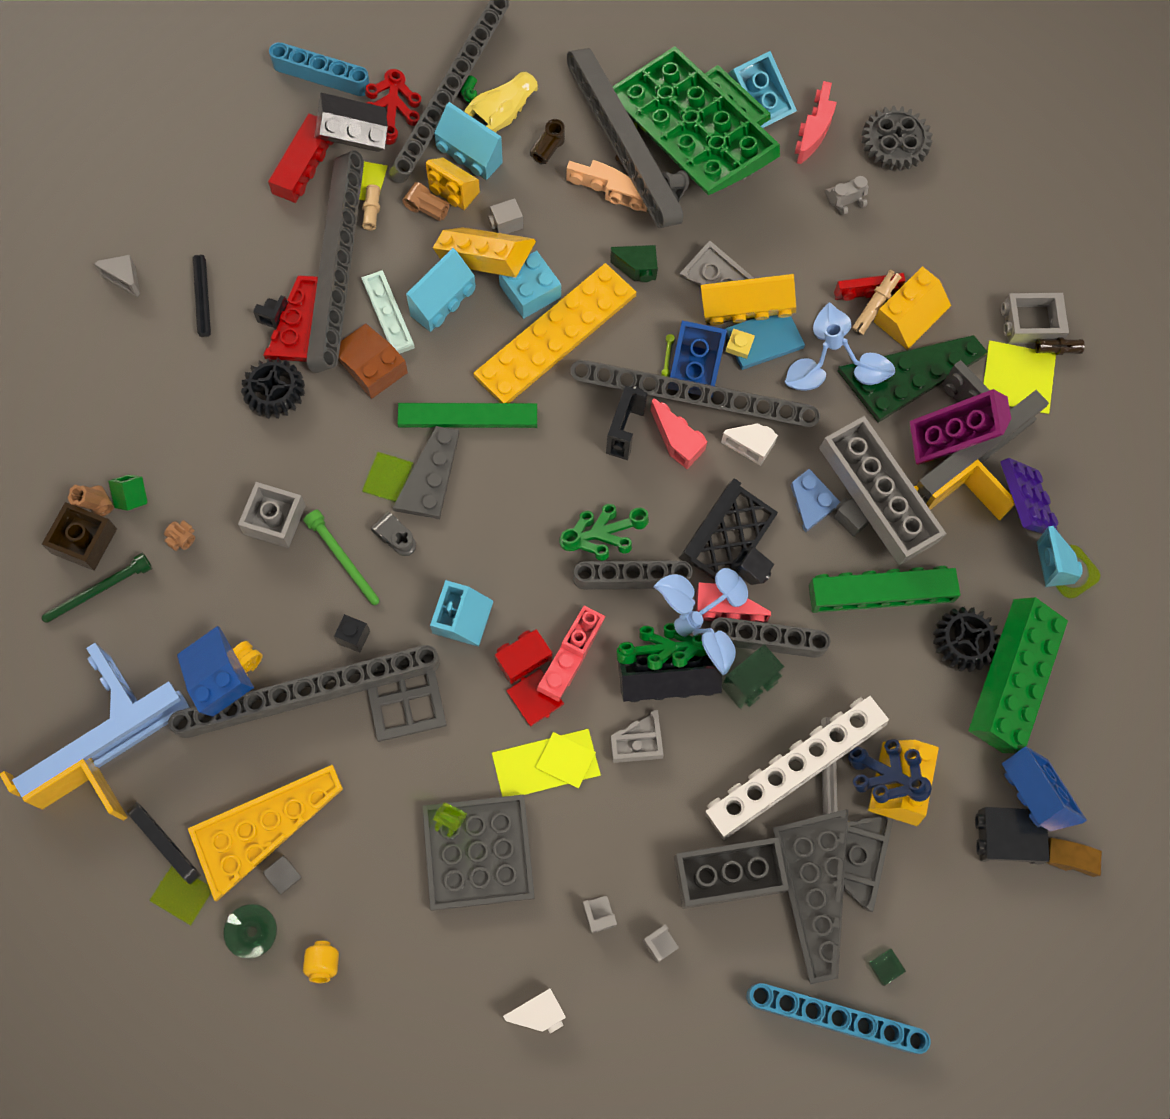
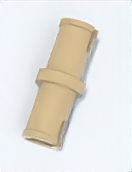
(371, 207)

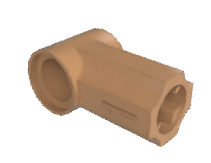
(420, 199)
(91, 498)

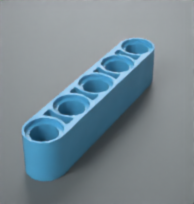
(319, 68)

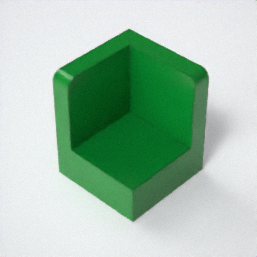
(128, 492)

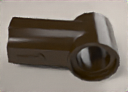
(549, 142)

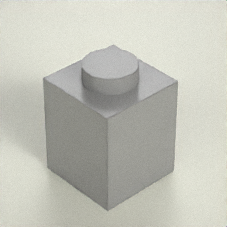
(506, 217)

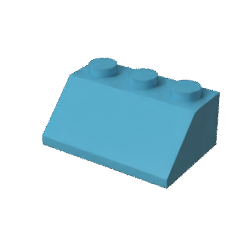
(468, 142)
(440, 291)

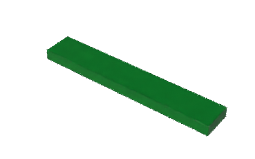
(467, 415)

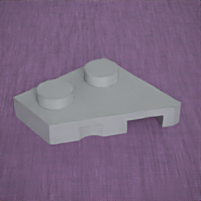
(638, 741)

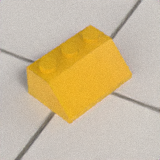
(913, 308)
(905, 808)

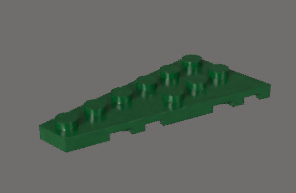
(915, 374)

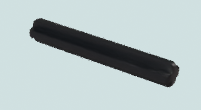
(201, 296)

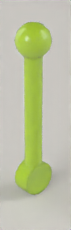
(669, 340)

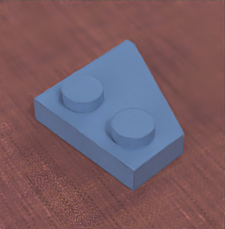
(812, 499)

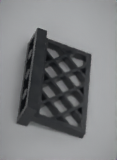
(716, 517)

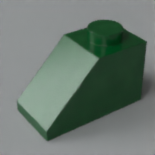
(636, 261)

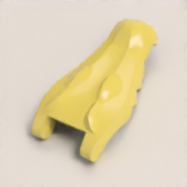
(502, 104)

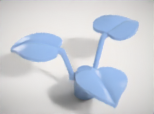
(832, 327)
(679, 595)

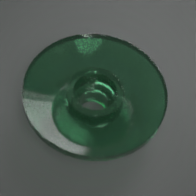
(237, 928)

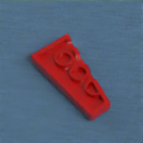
(292, 334)

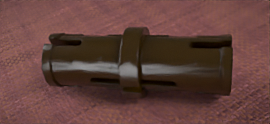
(1073, 346)

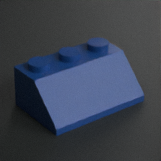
(1042, 791)

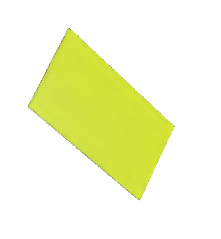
(518, 769)

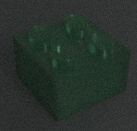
(753, 676)

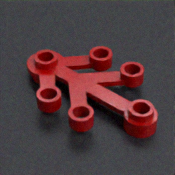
(393, 101)

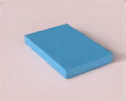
(772, 339)

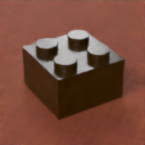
(79, 536)

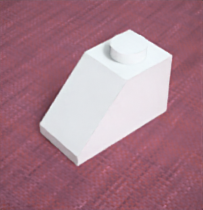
(751, 441)
(538, 1013)

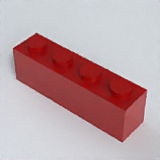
(299, 162)

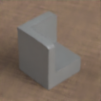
(599, 914)
(660, 943)

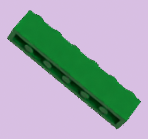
(884, 589)

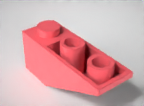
(680, 440)
(708, 593)

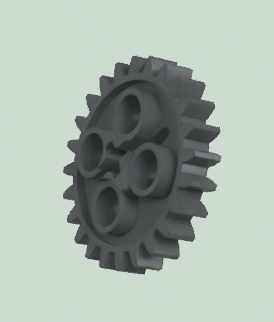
(896, 138)

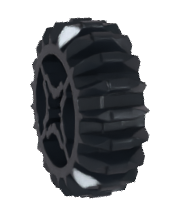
(264, 379)
(960, 621)

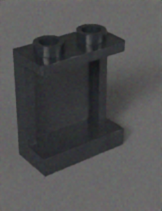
(619, 441)
(1010, 836)

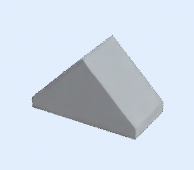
(120, 272)

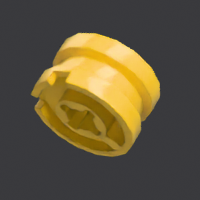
(247, 656)

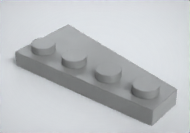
(713, 266)

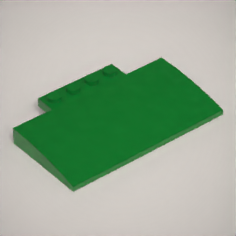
(699, 119)

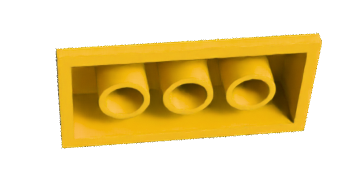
(486, 250)
(749, 299)

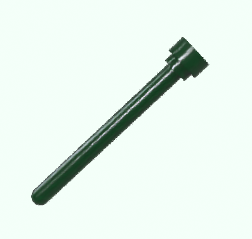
(138, 565)

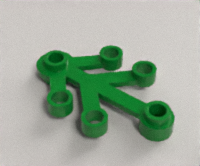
(577, 539)
(666, 648)

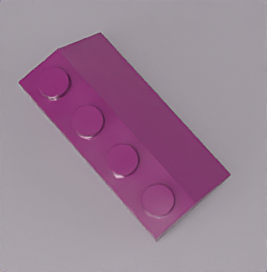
(960, 426)

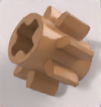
(179, 535)

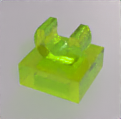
(449, 817)

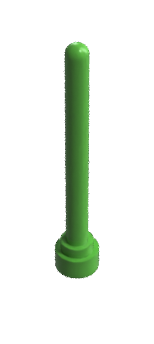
(315, 521)

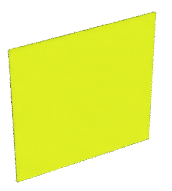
(1019, 372)

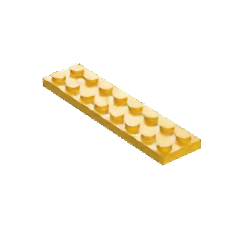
(554, 334)

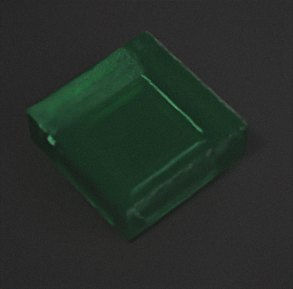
(887, 967)

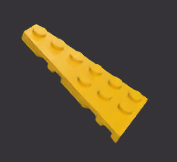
(247, 834)

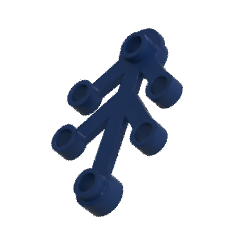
(860, 760)

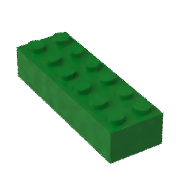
(1018, 675)

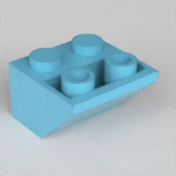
(461, 613)

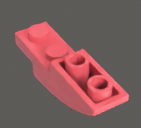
(816, 124)
(571, 654)

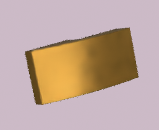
(1075, 856)

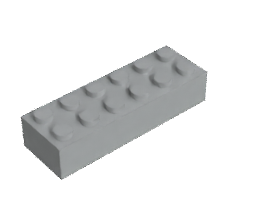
(882, 490)

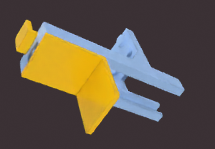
(80, 761)

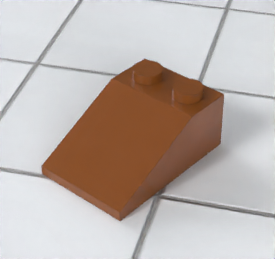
(371, 360)

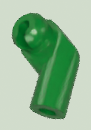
(467, 90)

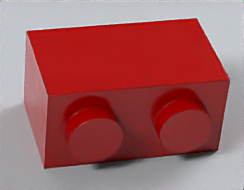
(523, 655)

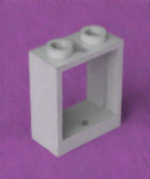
(1056, 313)

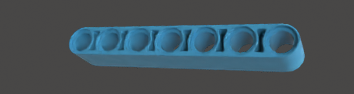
(850, 1019)

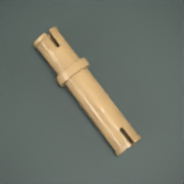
(876, 302)

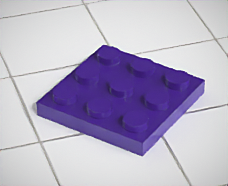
(1029, 496)

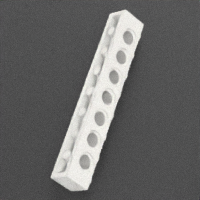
(864, 709)

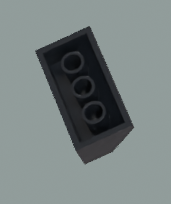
(642, 683)

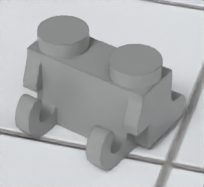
(848, 193)

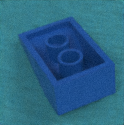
(697, 355)
(213, 673)

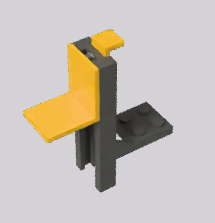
(966, 464)

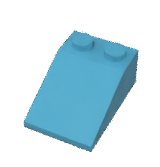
(764, 83)

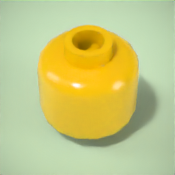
(320, 962)

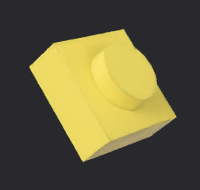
(740, 343)

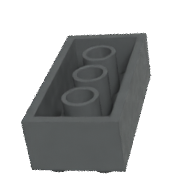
(731, 873)

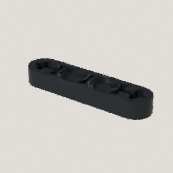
(163, 843)

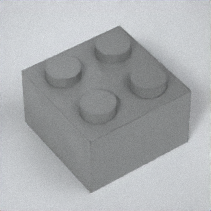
(272, 514)

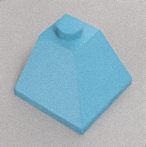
(1057, 559)

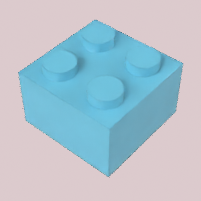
(533, 286)

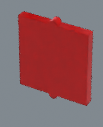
(530, 702)

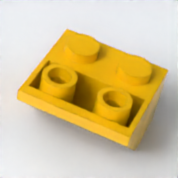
(451, 182)

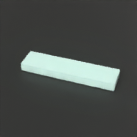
(387, 311)

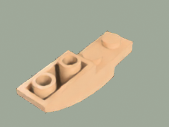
(601, 177)

